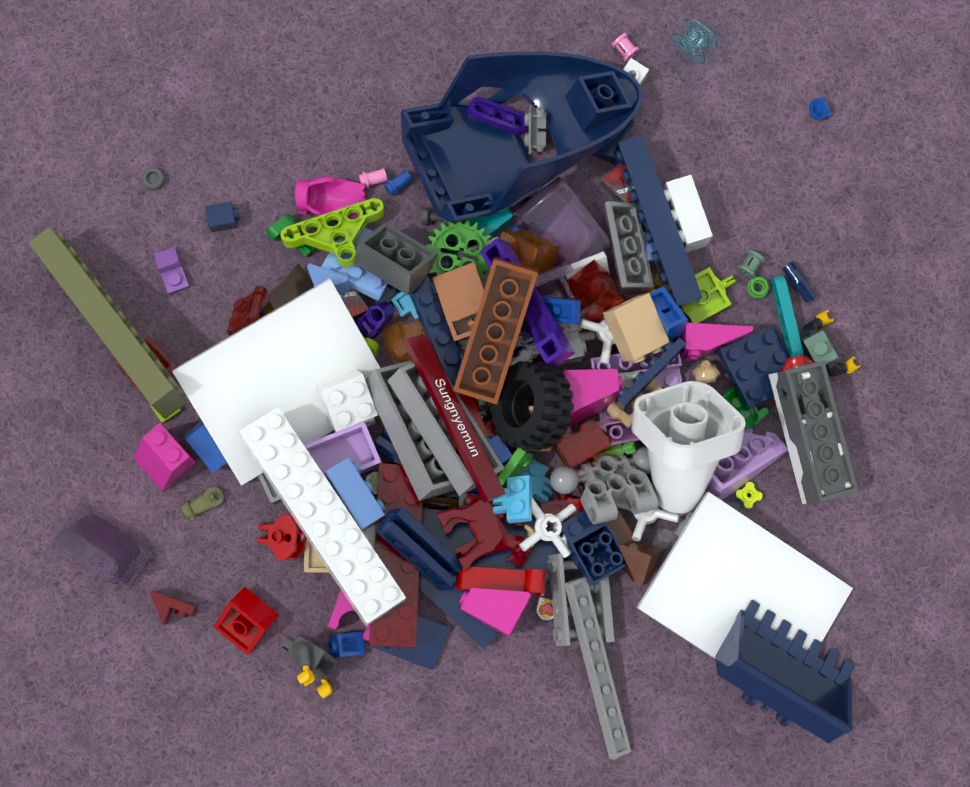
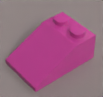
(708, 338)

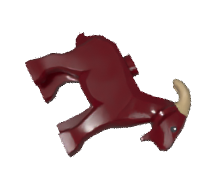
(487, 532)

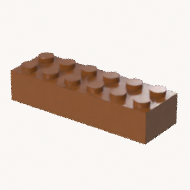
(495, 330)

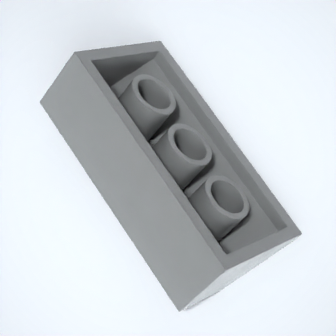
(628, 248)

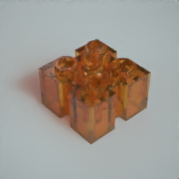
(531, 249)

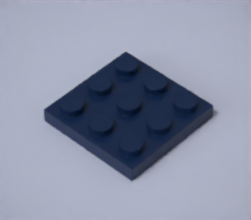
(751, 362)

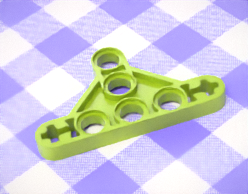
(325, 235)

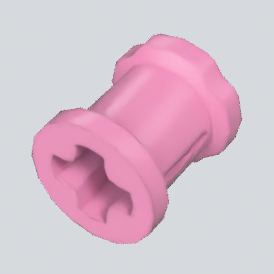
(625, 47)

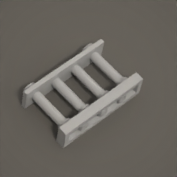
(600, 597)

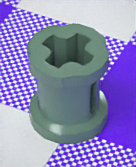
(751, 264)

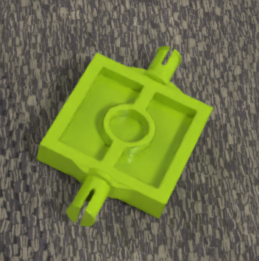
(713, 295)

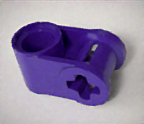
(372, 323)

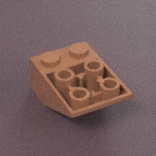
(460, 298)

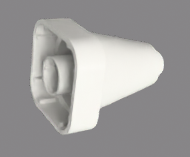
(685, 438)

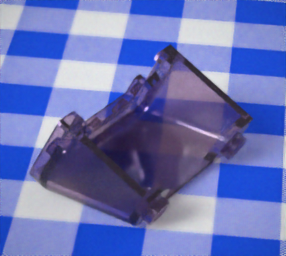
(563, 219)

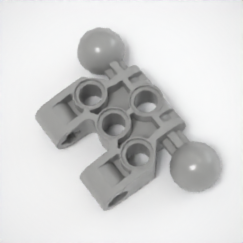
(607, 483)

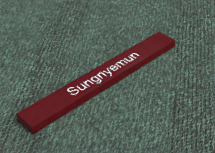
(454, 418)

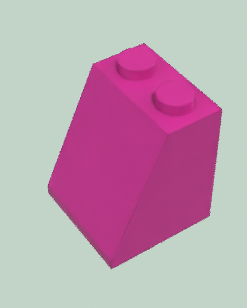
(592, 391)
(163, 457)
(495, 607)

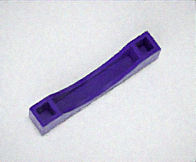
(545, 330)

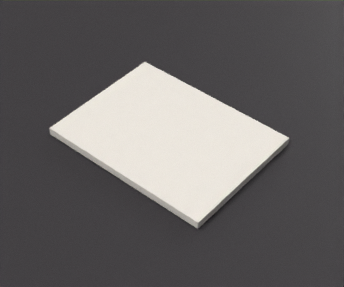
(272, 367)
(724, 565)

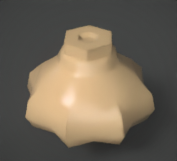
(706, 372)

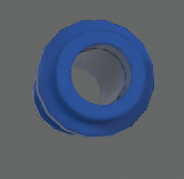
(397, 183)

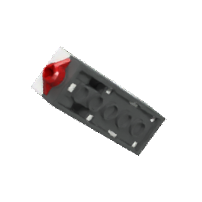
(812, 430)

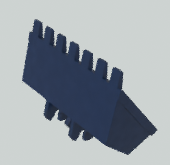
(787, 675)

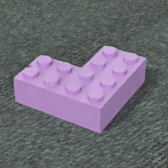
(350, 442)

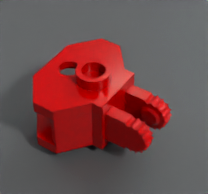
(283, 538)

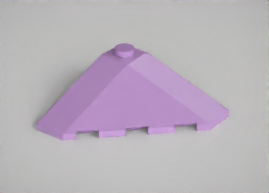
(754, 456)

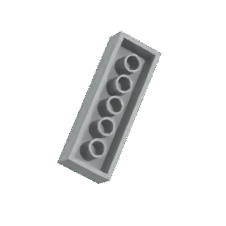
(420, 407)
(415, 455)

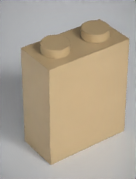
(636, 328)

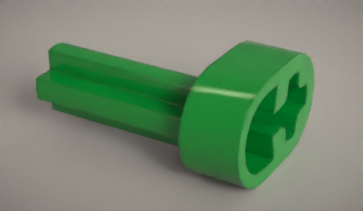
(274, 233)

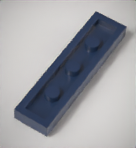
(642, 379)

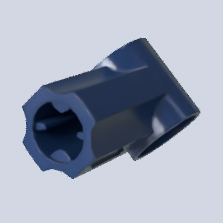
(385, 447)

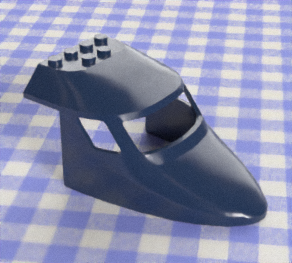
(484, 170)

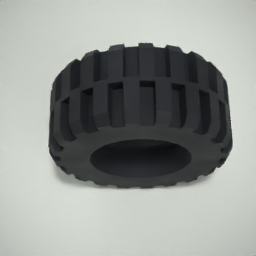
(550, 409)

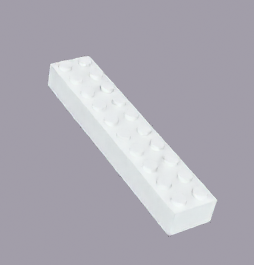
(322, 516)

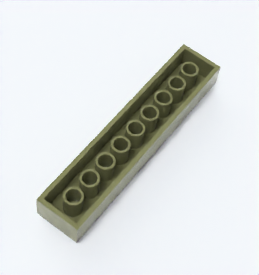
(109, 322)

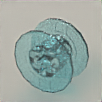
(695, 39)

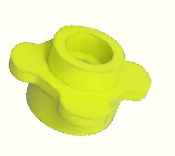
(748, 501)

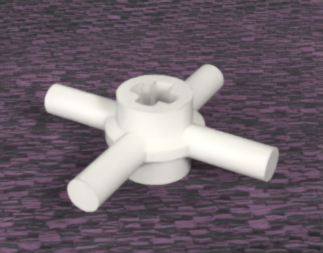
(603, 334)
(648, 518)
(554, 530)

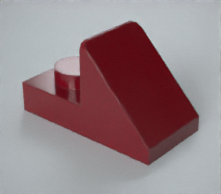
(165, 605)

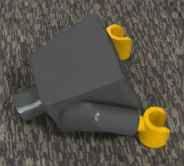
(311, 660)

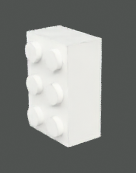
(688, 213)

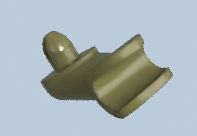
(207, 500)

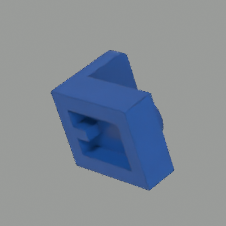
(346, 645)

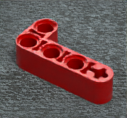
(502, 579)

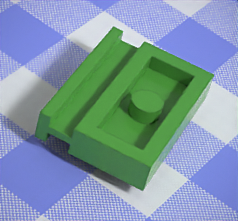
(519, 462)

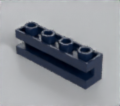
(419, 547)

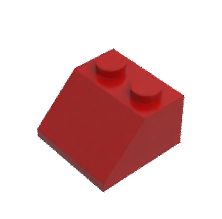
(246, 620)

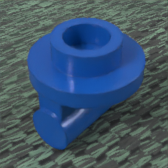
(819, 109)

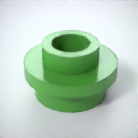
(758, 281)

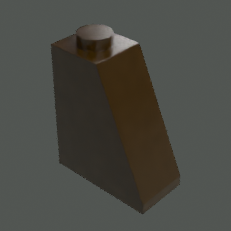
(292, 287)

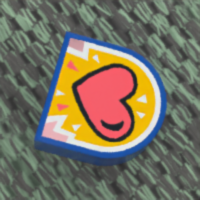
(544, 609)

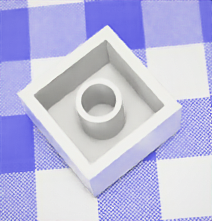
(347, 400)

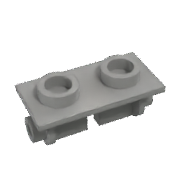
(535, 138)

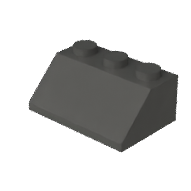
(395, 258)

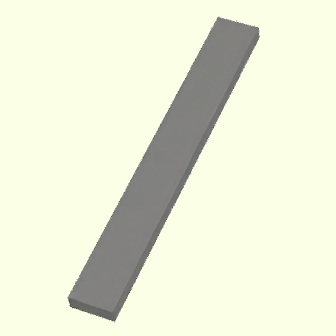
(597, 667)

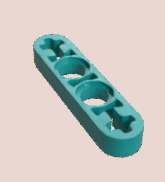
(786, 316)

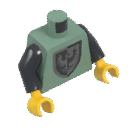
(821, 348)

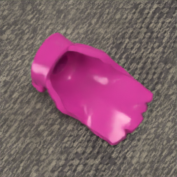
(327, 195)

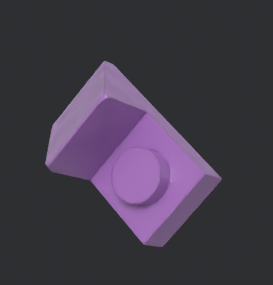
(171, 270)

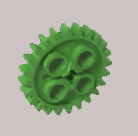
(463, 234)

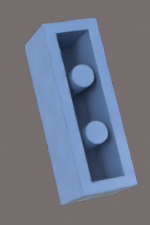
(355, 493)

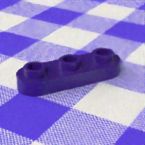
(490, 110)

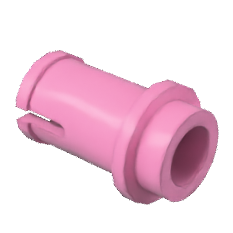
(373, 177)

